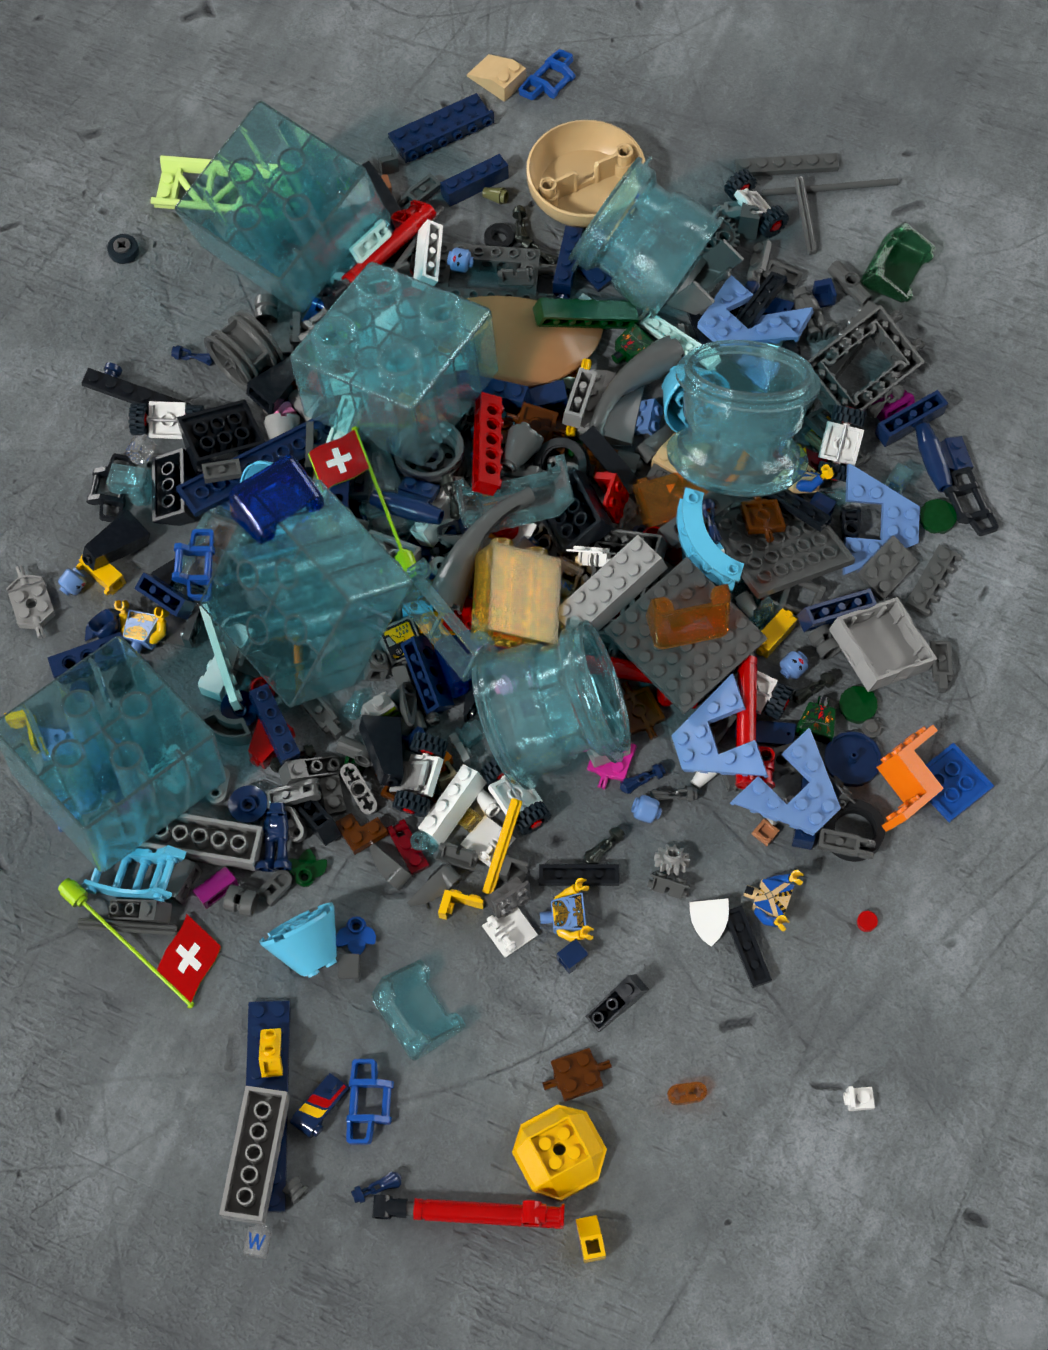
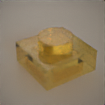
(470, 820)

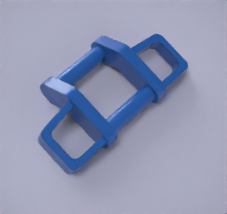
(543, 85)
(191, 550)
(371, 1119)

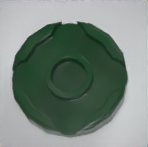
(937, 516)
(858, 704)

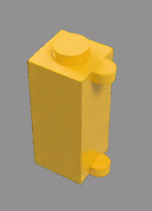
(106, 576)
(777, 631)

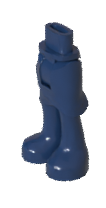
(275, 830)

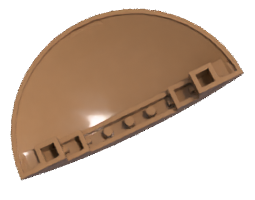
(533, 353)

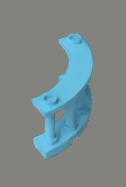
(698, 544)
(164, 858)

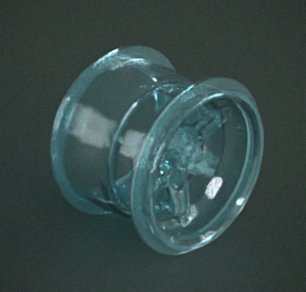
(645, 238)
(742, 417)
(550, 703)

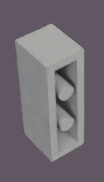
(579, 398)

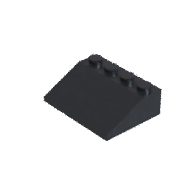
(219, 433)
(582, 521)

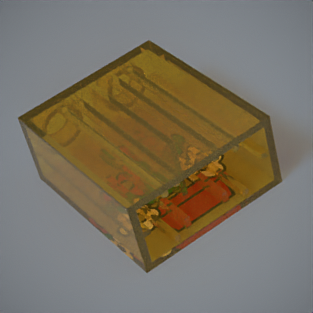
(516, 594)

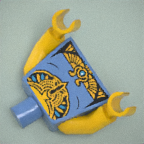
(142, 628)
(568, 913)

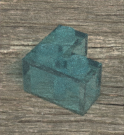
(130, 481)

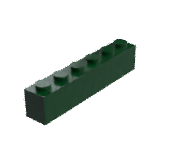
(584, 313)

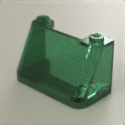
(898, 263)

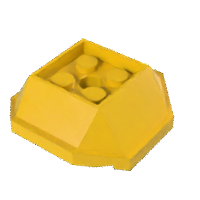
(559, 1174)

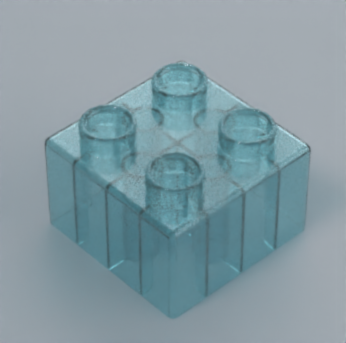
(280, 206)
(396, 362)
(307, 600)
(111, 752)

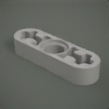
(347, 780)

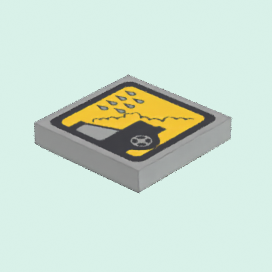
(395, 635)

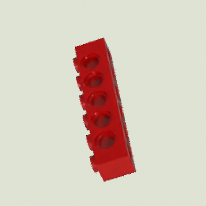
(487, 444)

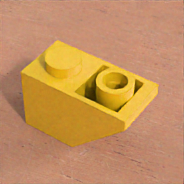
(590, 1239)

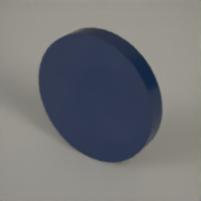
(852, 758)

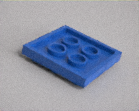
(961, 782)

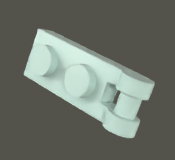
(370, 241)

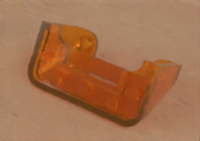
(660, 497)
(691, 624)

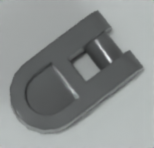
(281, 882)

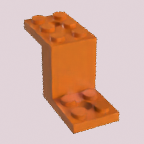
(909, 777)

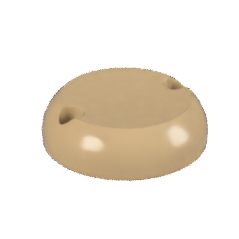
(577, 168)

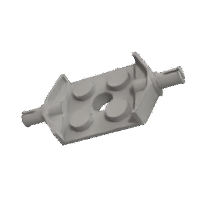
(21, 593)

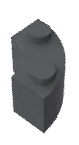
(226, 730)

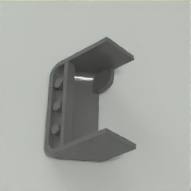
(707, 271)

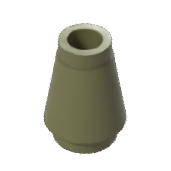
(496, 194)

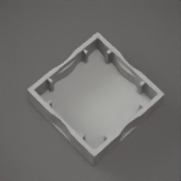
(882, 644)

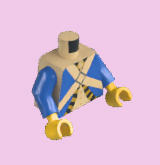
(812, 479)
(773, 898)

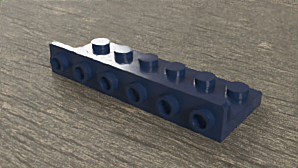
(441, 128)

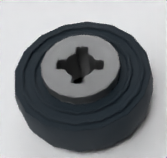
(120, 254)

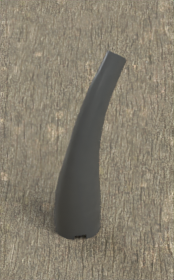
(644, 368)
(458, 567)

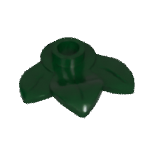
(307, 866)

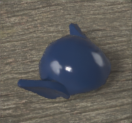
(103, 624)

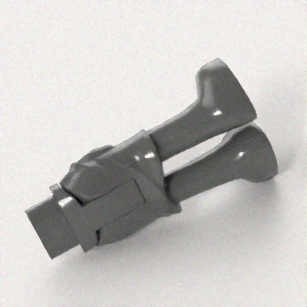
(805, 299)

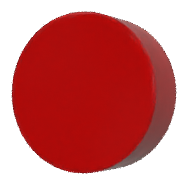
(867, 921)

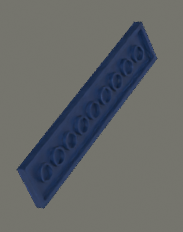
(204, 497)
(260, 1017)

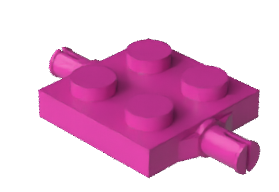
(613, 770)

